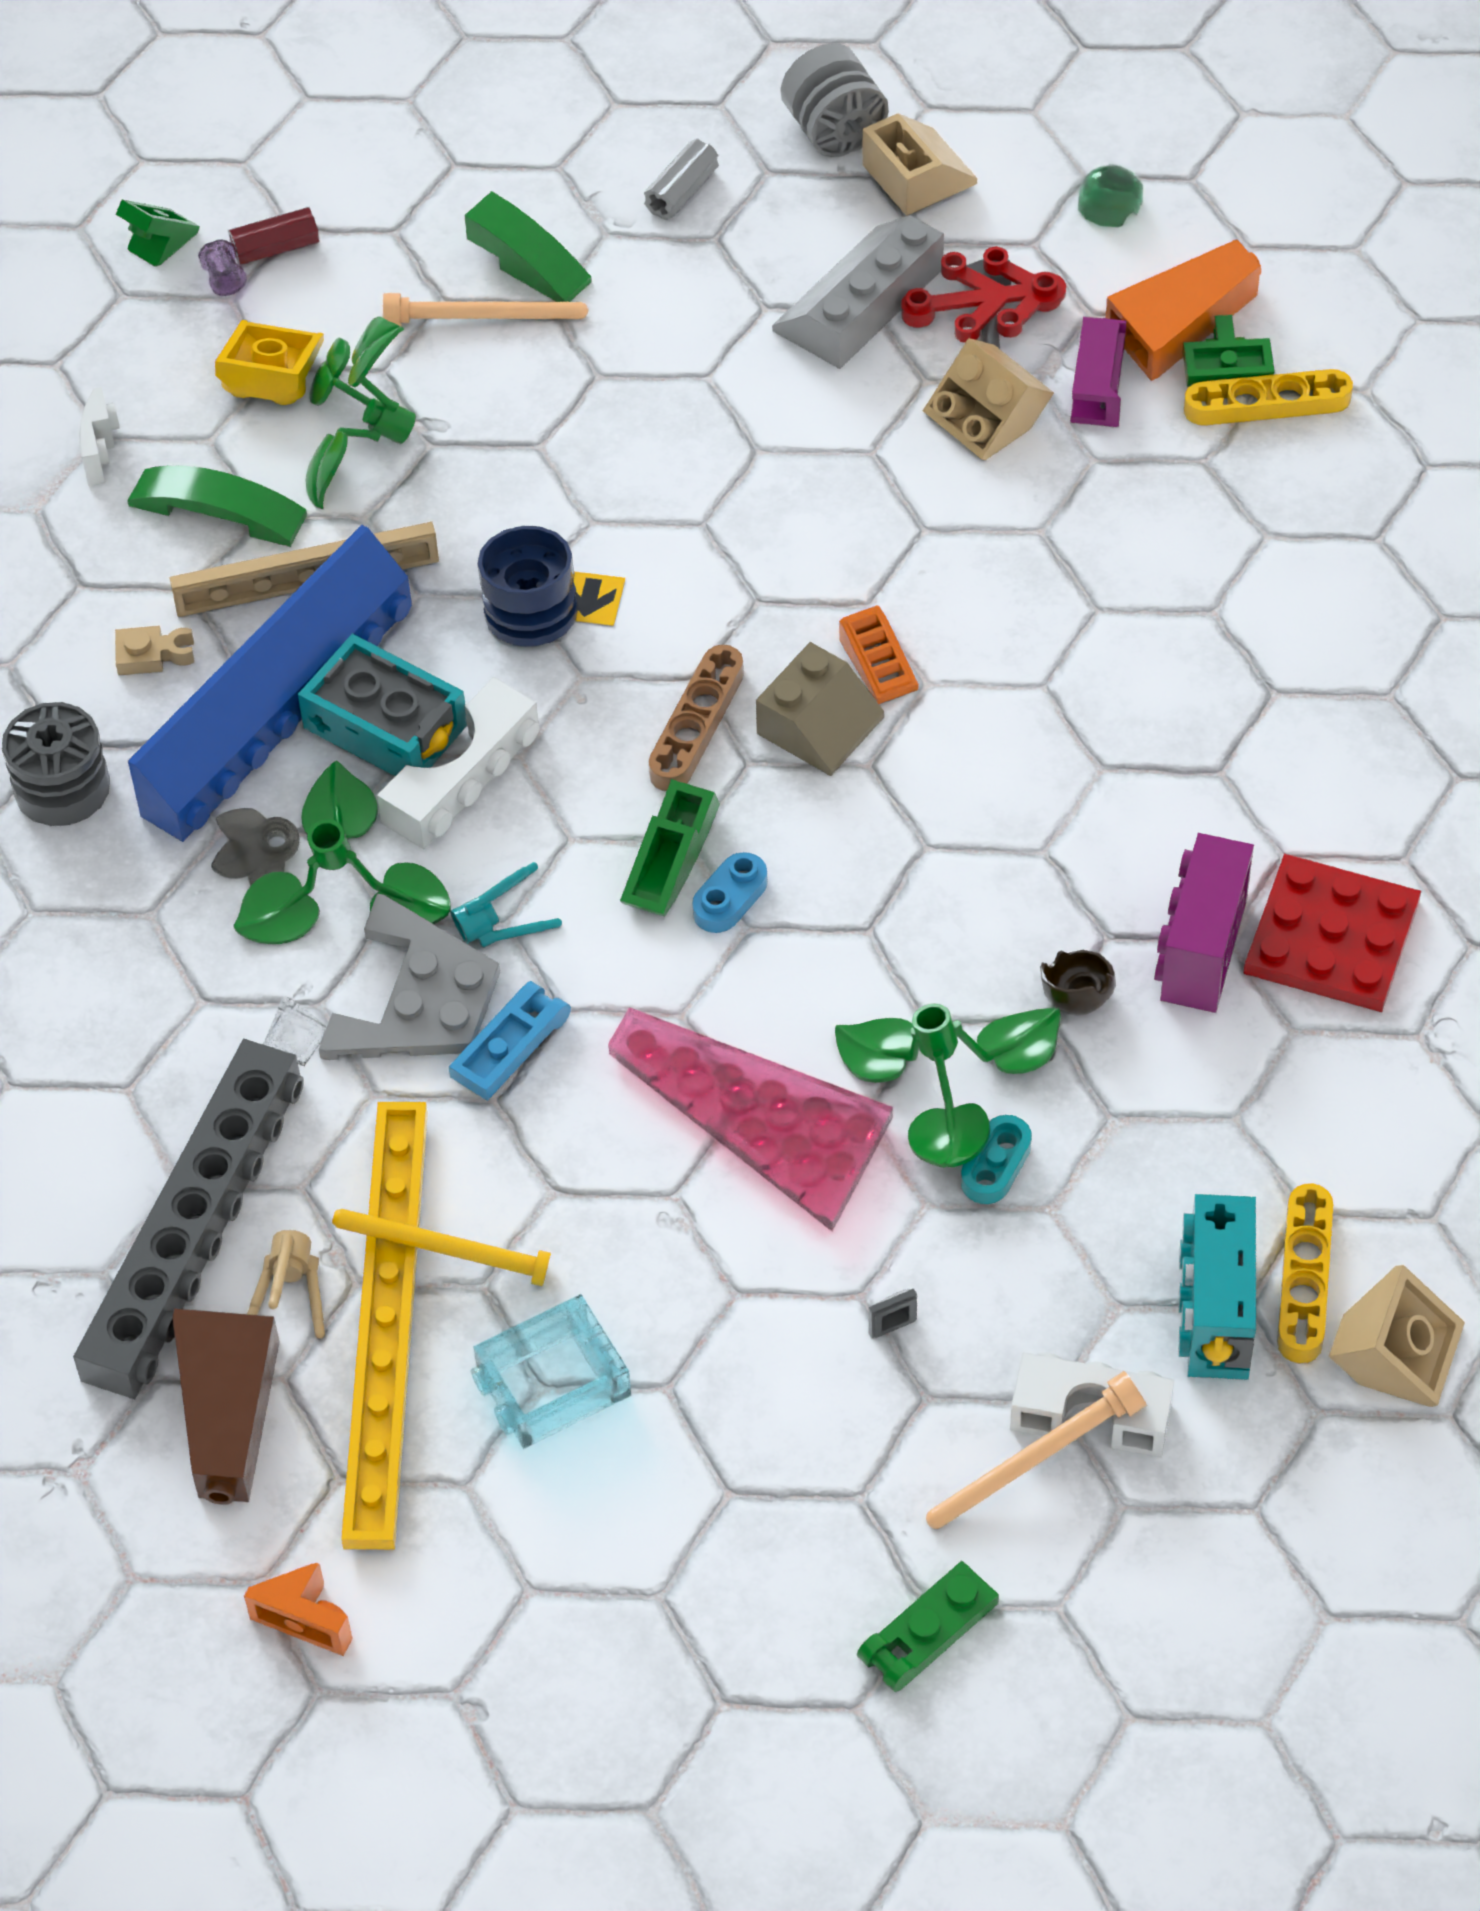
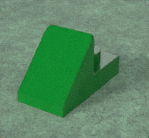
(155, 230)

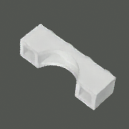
(426, 800)

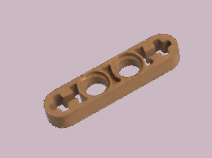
(690, 715)

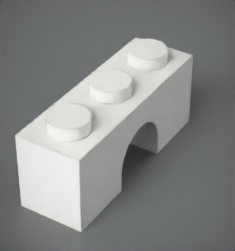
(1055, 1387)

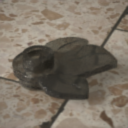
(248, 847)

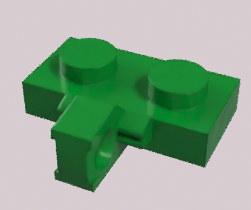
(1226, 355)

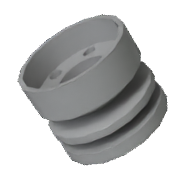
(832, 98)

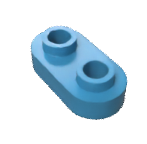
(733, 889)

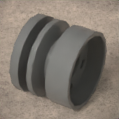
(56, 763)

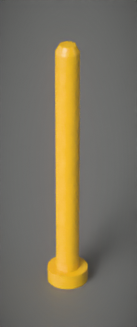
(444, 1244)

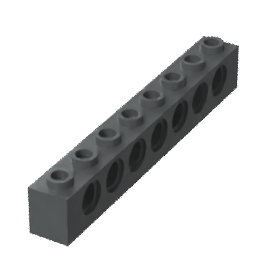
(126, 1365)

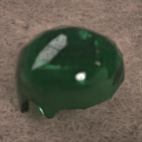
(1110, 195)

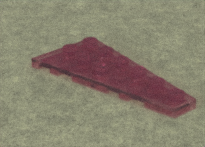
(779, 1121)

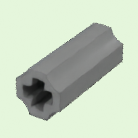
(681, 179)

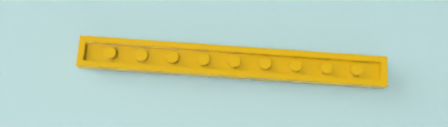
(384, 1332)

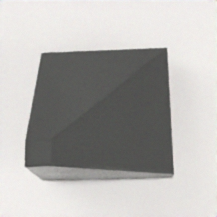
(892, 1313)

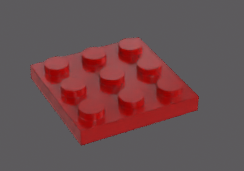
(1332, 932)

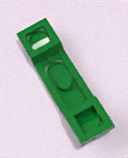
(219, 495)

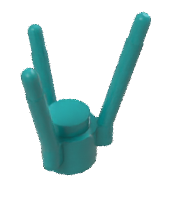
(477, 916)

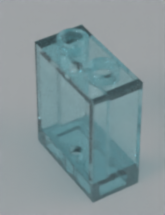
(534, 1336)

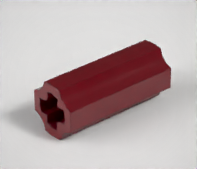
(274, 235)

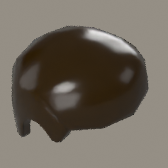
(1078, 981)

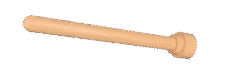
(401, 310)
(1118, 1399)

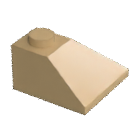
(1399, 1339)

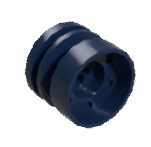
(528, 585)

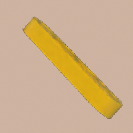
(1267, 392)
(1305, 1272)

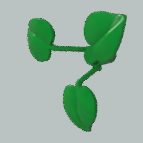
(382, 415)
(336, 809)
(952, 1135)

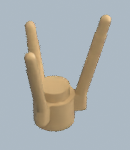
(287, 1263)

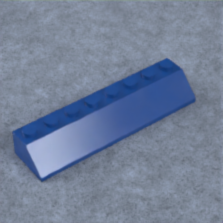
(254, 695)

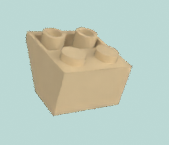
(913, 163)
(987, 399)

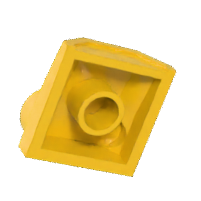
(267, 362)

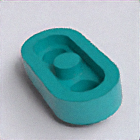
(997, 1163)

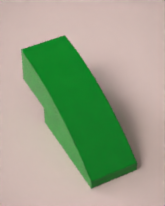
(525, 249)
(670, 848)

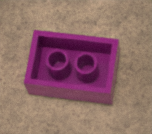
(1203, 922)

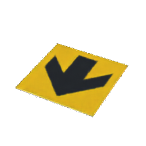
(598, 597)

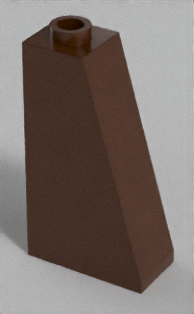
(225, 1392)

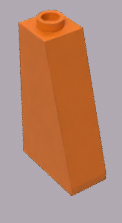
(1182, 304)

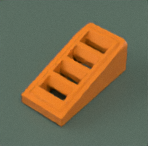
(868, 629)

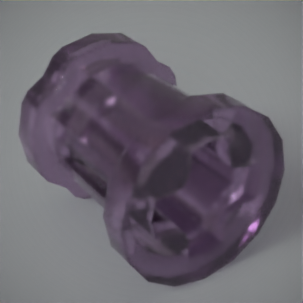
(219, 261)

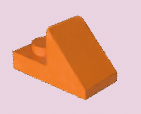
(291, 1607)

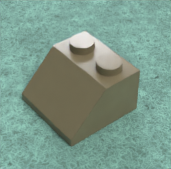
(817, 709)

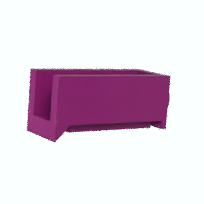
(1098, 372)

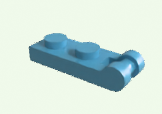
(508, 1040)

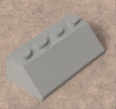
(863, 290)

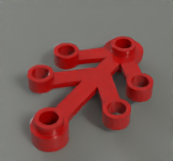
(1035, 291)

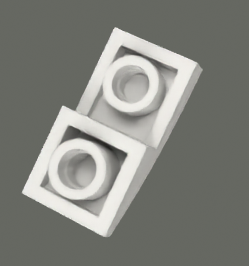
(96, 435)

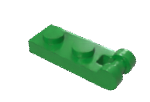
(929, 1626)

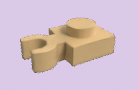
(145, 649)

